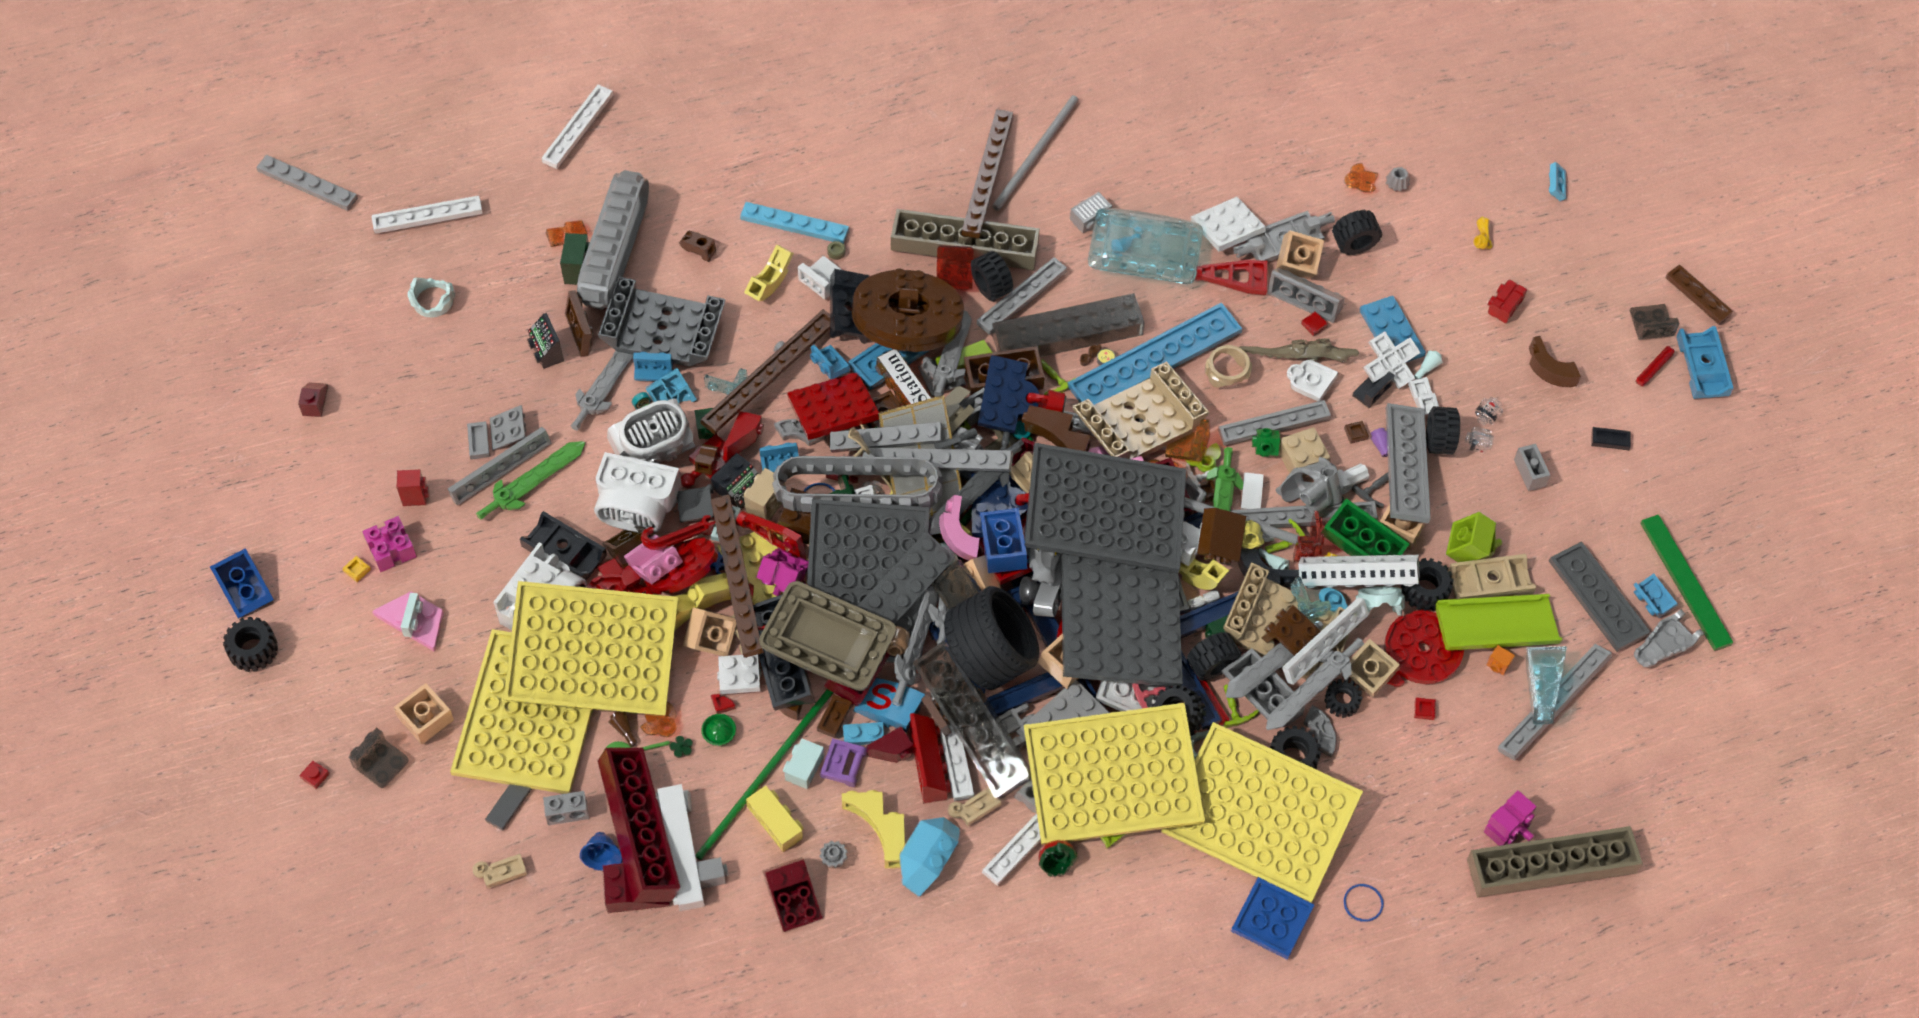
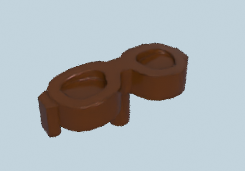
(1093, 351)

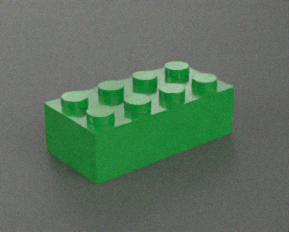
(1361, 534)

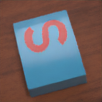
(878, 704)

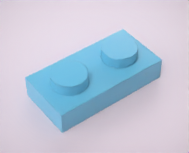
(1557, 181)
(863, 733)

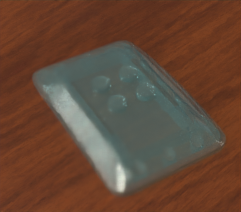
(1145, 245)

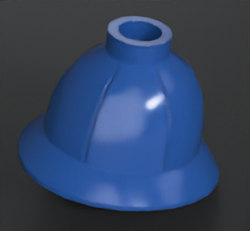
(600, 851)

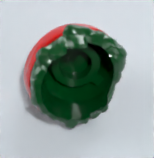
(1057, 857)

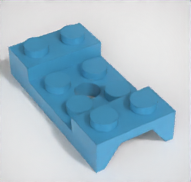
(1706, 378)

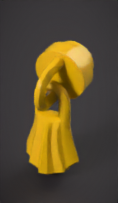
(1482, 240)

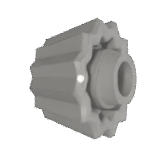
(1398, 179)
(833, 854)

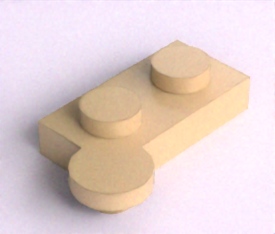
(975, 807)
(500, 871)

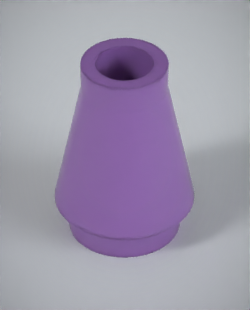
(1379, 438)

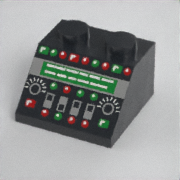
(545, 342)
(734, 479)

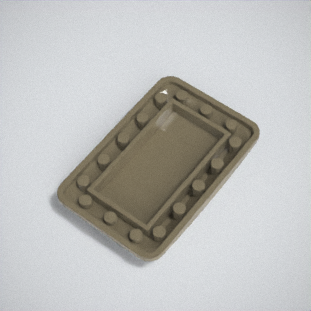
(827, 636)

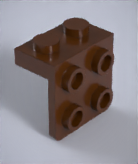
(1291, 629)

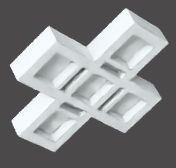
(1391, 359)

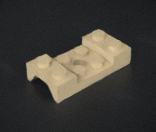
(1473, 582)

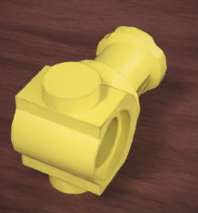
(1255, 540)

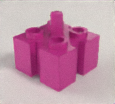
(389, 544)
(782, 569)
(1511, 819)

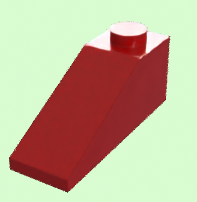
(743, 434)

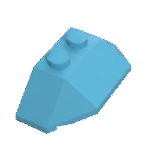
(927, 853)

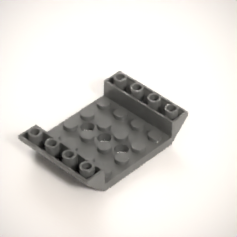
(636, 314)

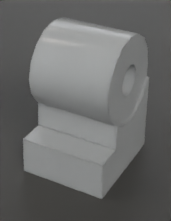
(1026, 795)

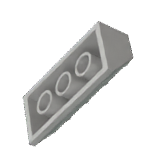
(1305, 294)
(1268, 693)

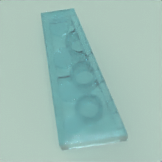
(1544, 677)

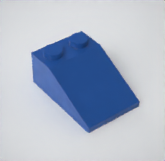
(1003, 540)
(241, 583)

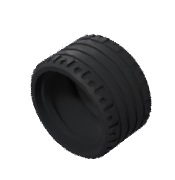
(991, 638)

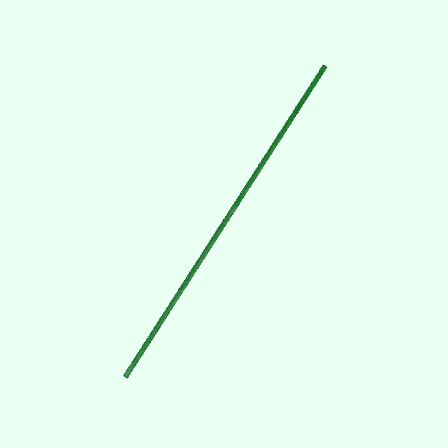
(779, 754)

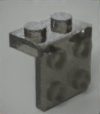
(377, 759)

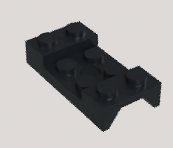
(842, 291)
(580, 555)

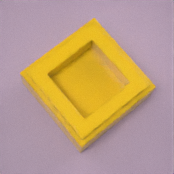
(356, 569)

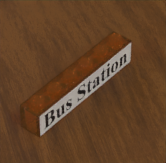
(900, 378)

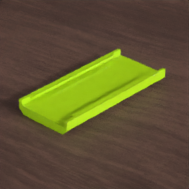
(1497, 621)

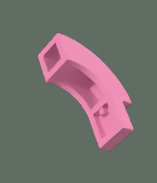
(952, 532)

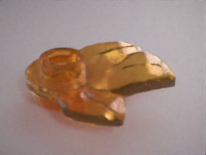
(1361, 179)
(656, 723)

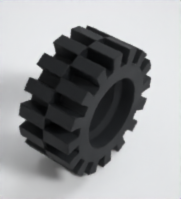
(1340, 708)

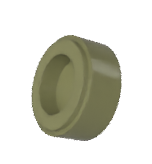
(836, 250)

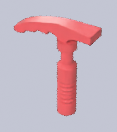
(1140, 695)

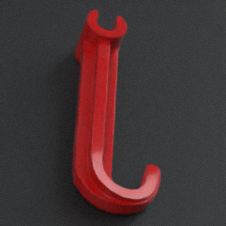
(702, 527)

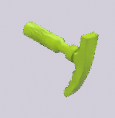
(1054, 375)
(1284, 544)
(1237, 720)

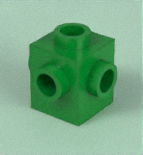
(1266, 442)

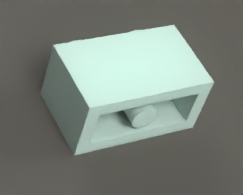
(803, 763)

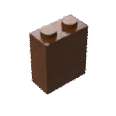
(1221, 535)

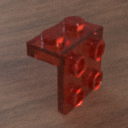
(955, 266)
(1310, 545)

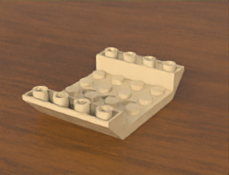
(1163, 404)
(1257, 606)

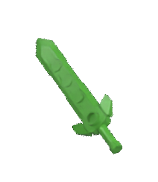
(1225, 481)
(508, 496)

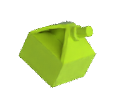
(1472, 538)

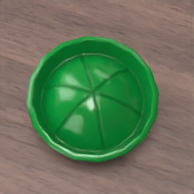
(718, 729)

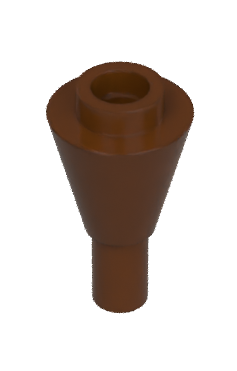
(621, 724)

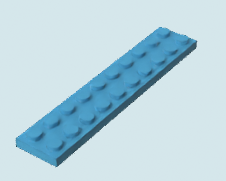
(1173, 346)

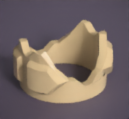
(1241, 358)

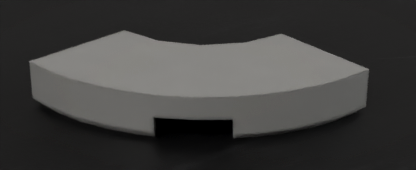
(792, 430)
(1322, 729)

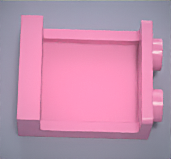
(652, 563)

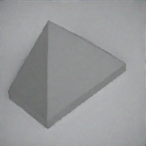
(1194, 491)

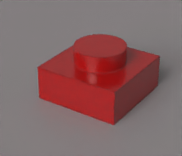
(314, 774)

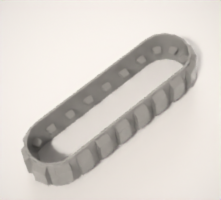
(613, 238)
(856, 466)

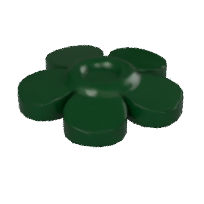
(681, 747)

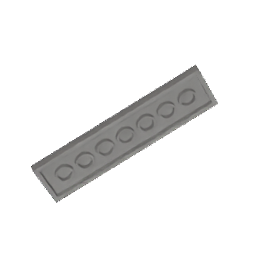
(1407, 463)

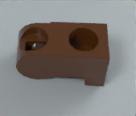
(698, 244)

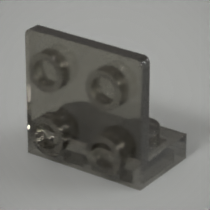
(1653, 322)

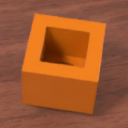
(1500, 660)

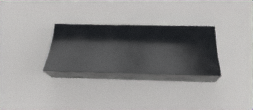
(785, 681)

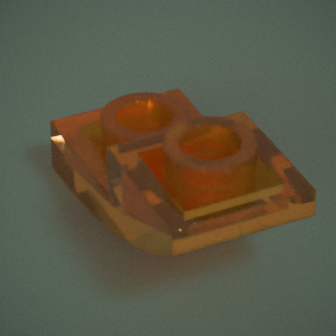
(557, 235)

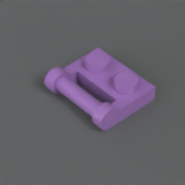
(837, 759)

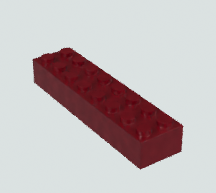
(638, 825)

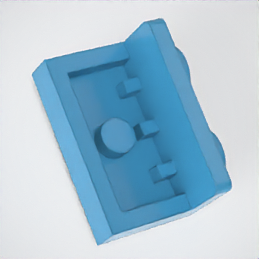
(829, 361)
(651, 365)
(774, 456)
(1655, 595)

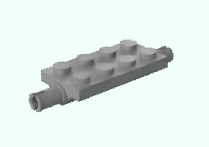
(1268, 244)

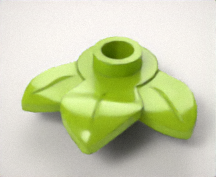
(1210, 457)

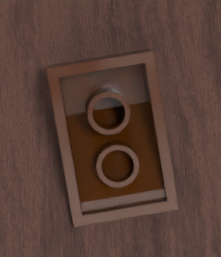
(797, 520)

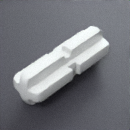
(1199, 601)

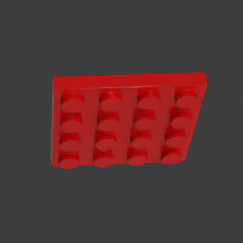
(833, 405)

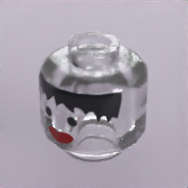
(1489, 411)
(1479, 439)

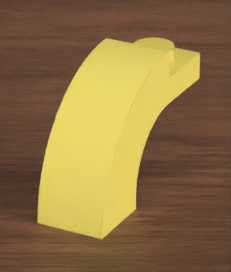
(772, 275)
(1203, 575)

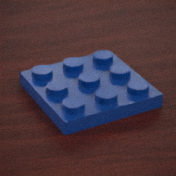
(1272, 918)

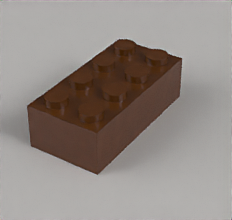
(977, 367)

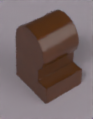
(707, 457)

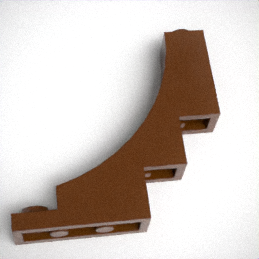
(1055, 427)

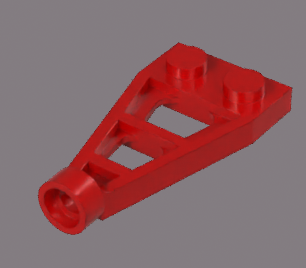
(1256, 275)
(791, 542)

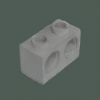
(566, 808)

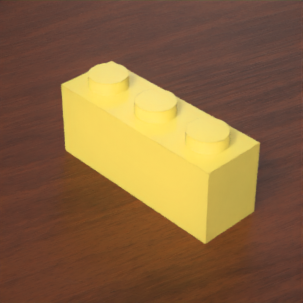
(775, 818)

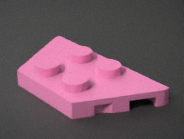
(428, 619)

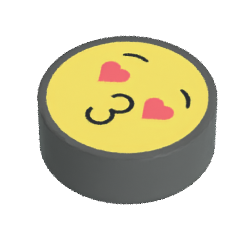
(1104, 356)

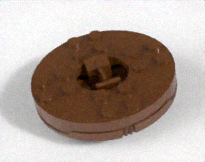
(907, 310)

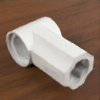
(1352, 476)

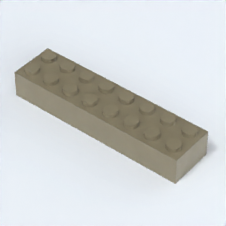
(924, 232)
(1554, 861)

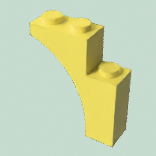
(701, 596)
(887, 826)

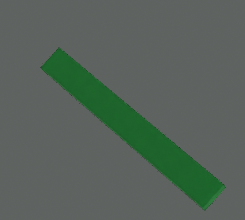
(1686, 582)

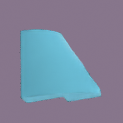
(670, 387)

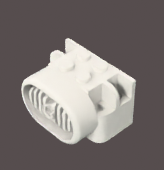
(652, 433)
(635, 492)
(537, 568)

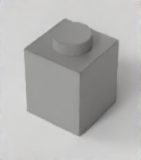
(712, 872)

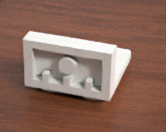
(818, 276)

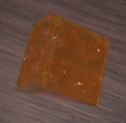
(1191, 446)

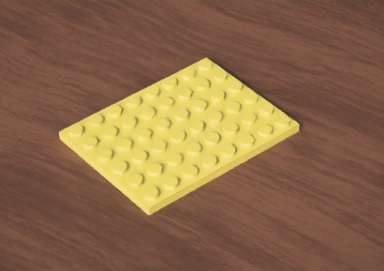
(591, 648)
(517, 740)
(1113, 774)
(1267, 812)

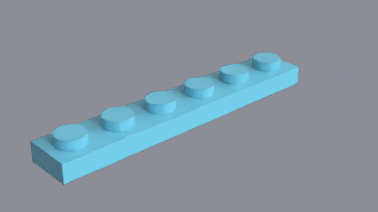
(794, 222)

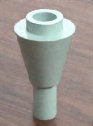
(1430, 362)
(1274, 561)

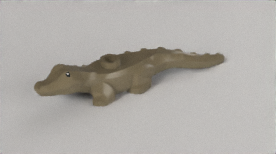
(1305, 349)

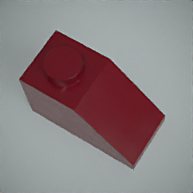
(312, 399)
(891, 747)

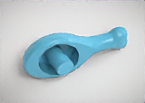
(1335, 598)

